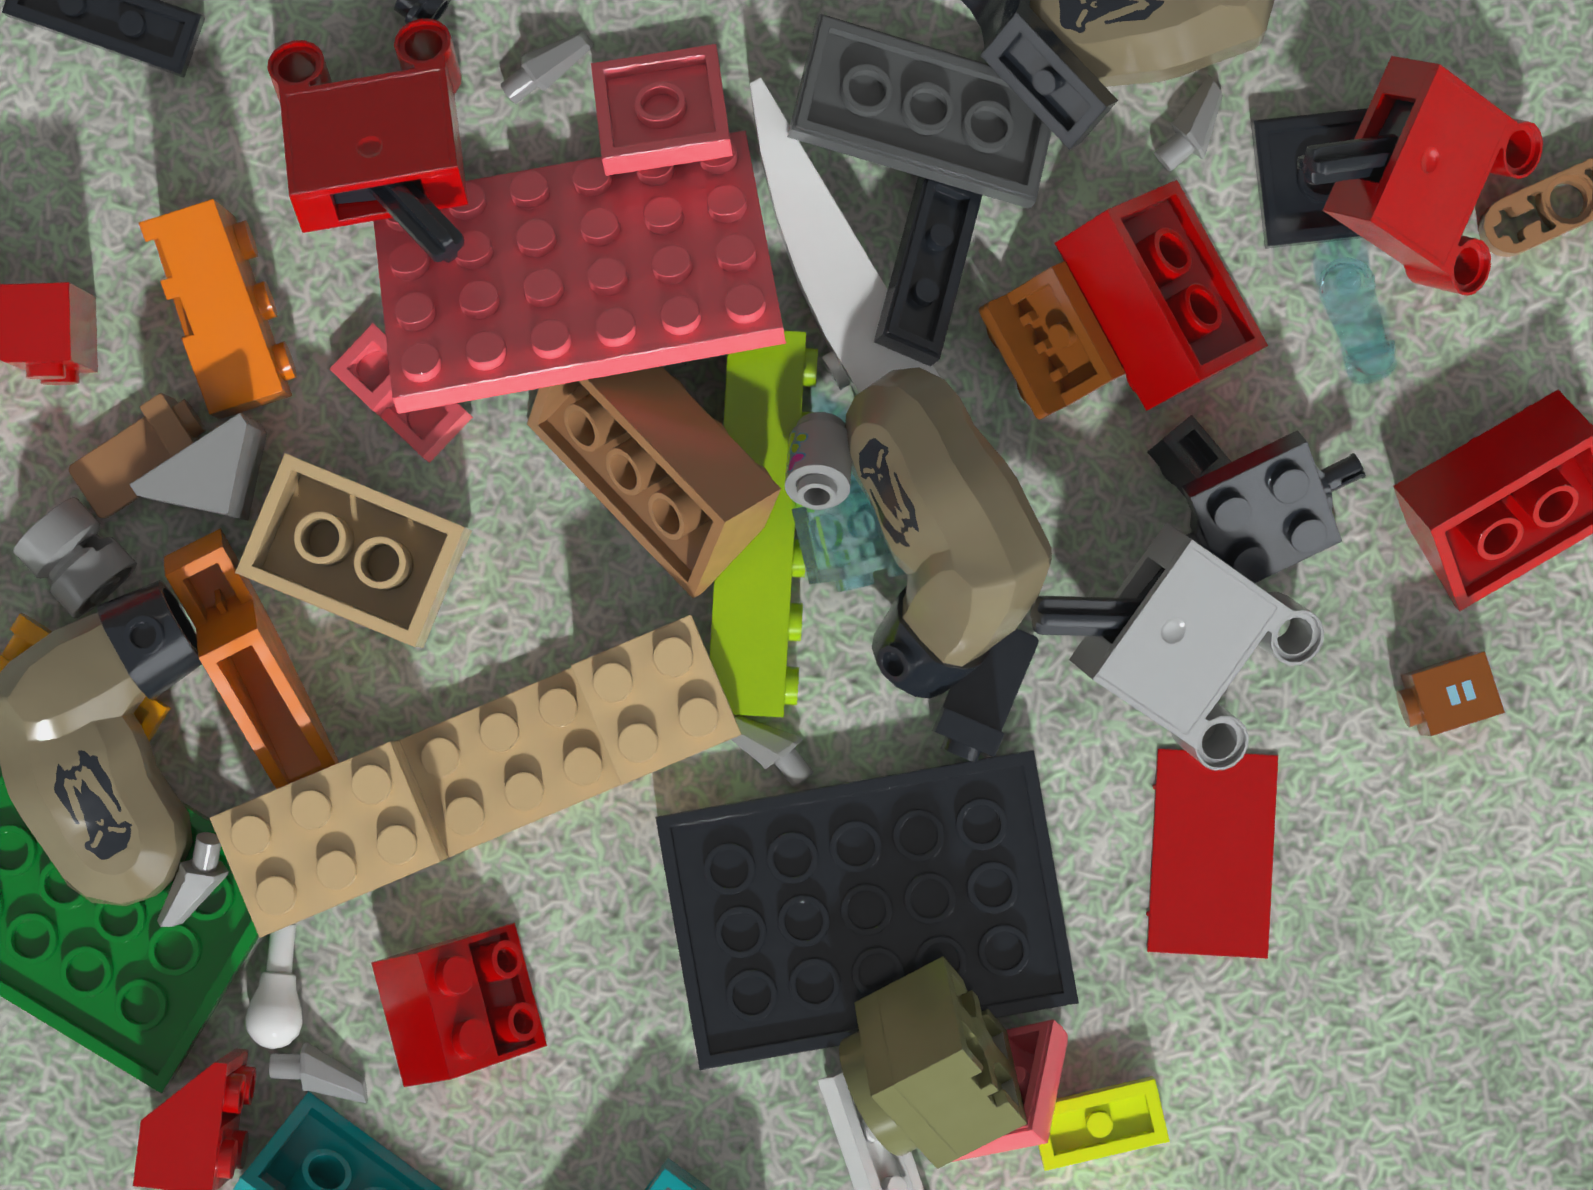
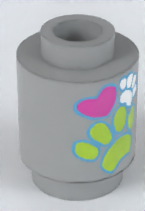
(818, 462)

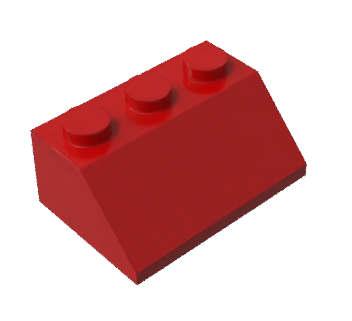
(1160, 294)
(1504, 499)

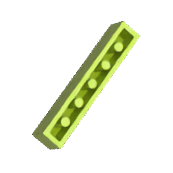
(753, 594)

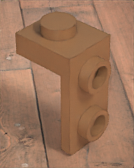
(110, 468)

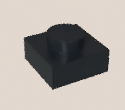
(1187, 454)

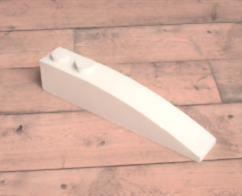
(824, 255)

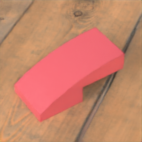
(367, 374)

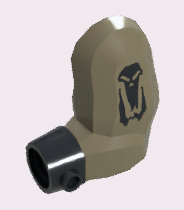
(951, 526)
(80, 754)

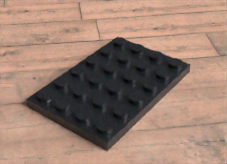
(849, 886)

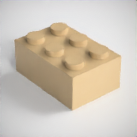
(353, 551)

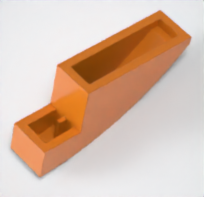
(248, 661)

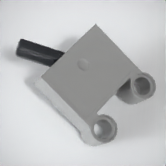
(1180, 640)

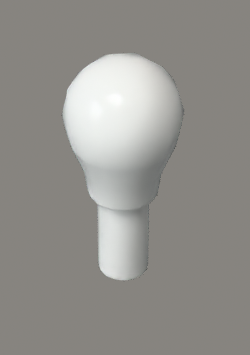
(275, 1009)

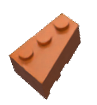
(221, 307)

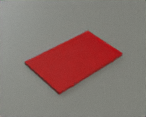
(1212, 856)

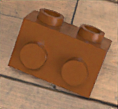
(1051, 341)

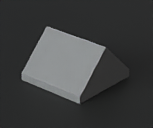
(212, 473)

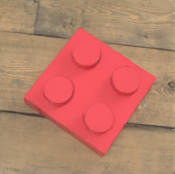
(661, 109)

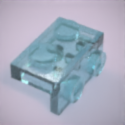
(844, 543)

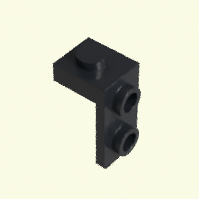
(982, 700)

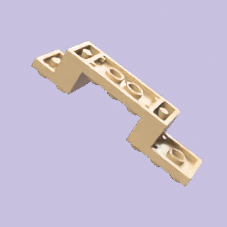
(475, 776)

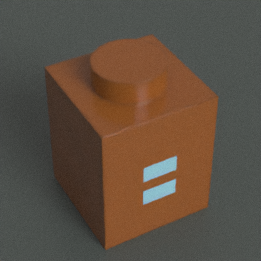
(1449, 694)

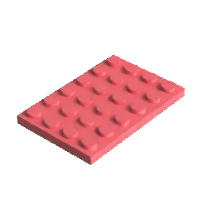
(579, 279)

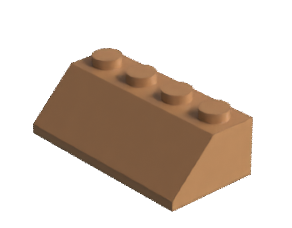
(659, 468)

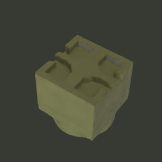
(931, 1067)

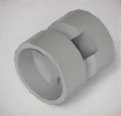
(74, 557)

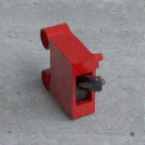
(376, 140)
(1420, 171)

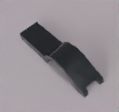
(1041, 69)

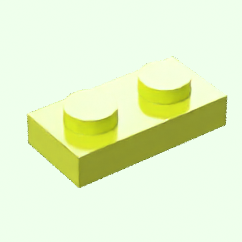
(1104, 1123)

